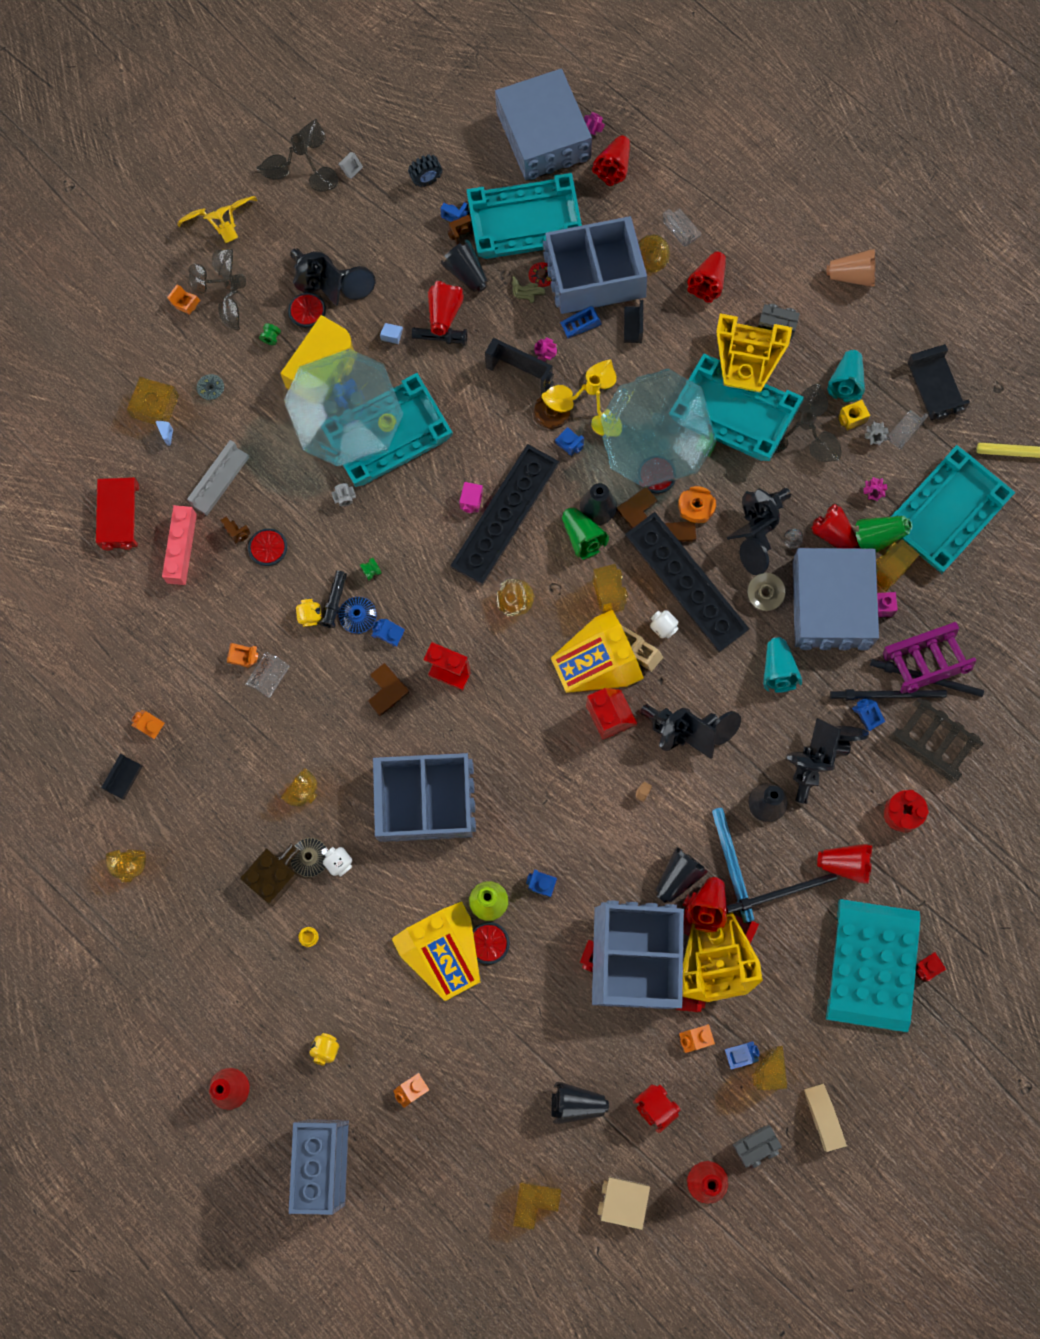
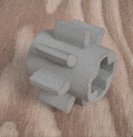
(876, 433)
(343, 494)

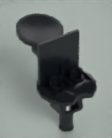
(317, 272)
(763, 516)
(687, 728)
(821, 755)

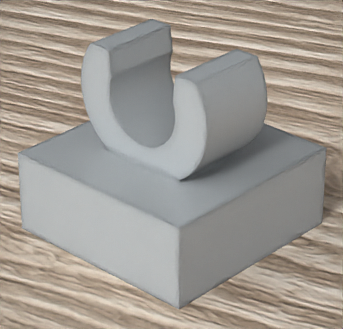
(350, 165)

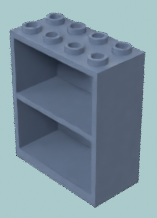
(543, 124)
(595, 265)
(835, 598)
(423, 797)
(638, 955)
(318, 1166)

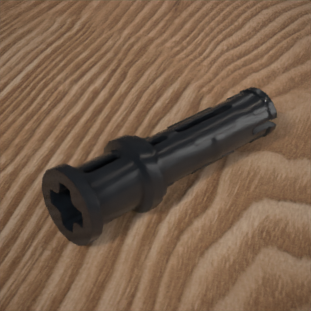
(450, 336)
(331, 608)

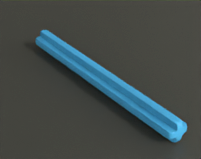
(731, 860)

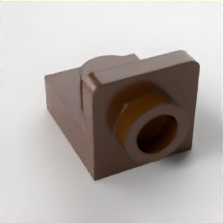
(459, 226)
(233, 530)

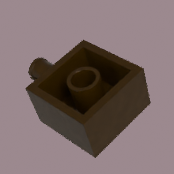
(271, 875)

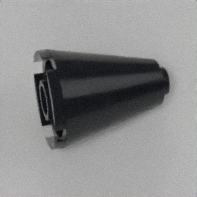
(465, 266)
(598, 504)
(767, 802)
(679, 875)
(576, 1104)

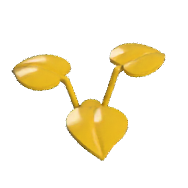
(226, 229)
(598, 376)

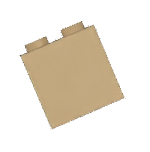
(624, 1202)

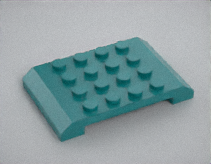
(518, 216)
(742, 417)
(418, 432)
(952, 508)
(874, 965)

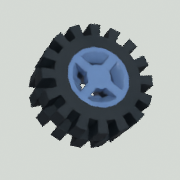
(425, 170)

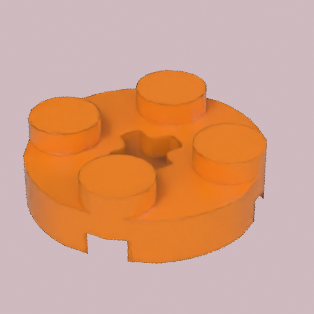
(694, 514)

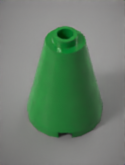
(881, 531)
(583, 533)

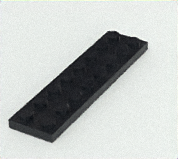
(504, 514)
(687, 582)

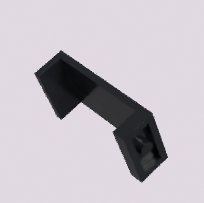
(520, 360)
(936, 383)

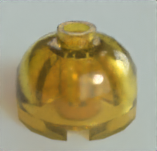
(654, 252)
(515, 597)
(301, 789)
(125, 864)

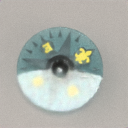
(210, 387)

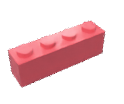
(179, 545)

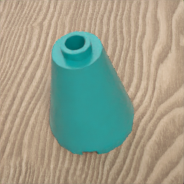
(848, 378)
(780, 667)

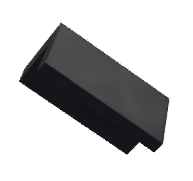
(633, 323)
(122, 776)

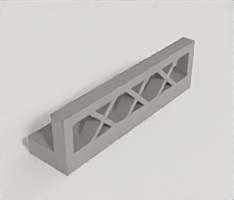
(217, 478)

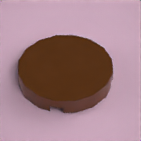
(548, 417)

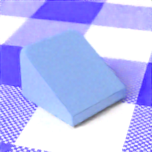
(391, 333)
(166, 431)

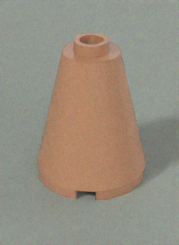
(854, 268)

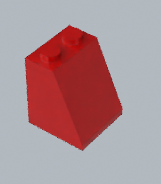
(610, 712)

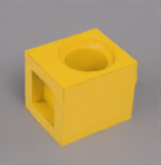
(858, 409)

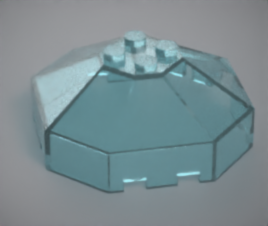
(343, 408)
(658, 429)

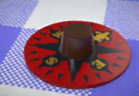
(539, 275)

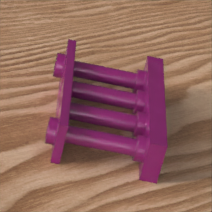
(928, 639)

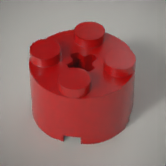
(916, 808)
(656, 1107)

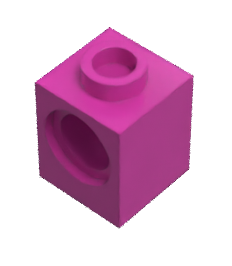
(471, 497)
(887, 604)

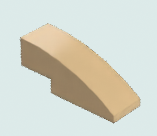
(645, 653)
(825, 1118)

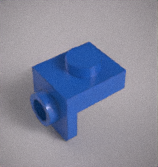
(387, 631)

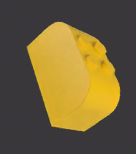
(321, 341)

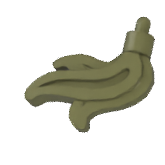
(526, 292)

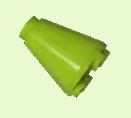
(490, 909)

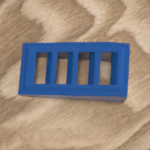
(595, 322)

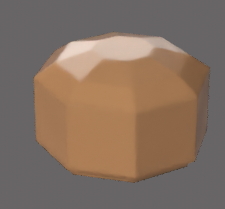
(643, 791)

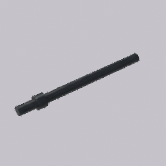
(890, 667)
(850, 694)
(746, 904)

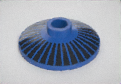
(359, 623)

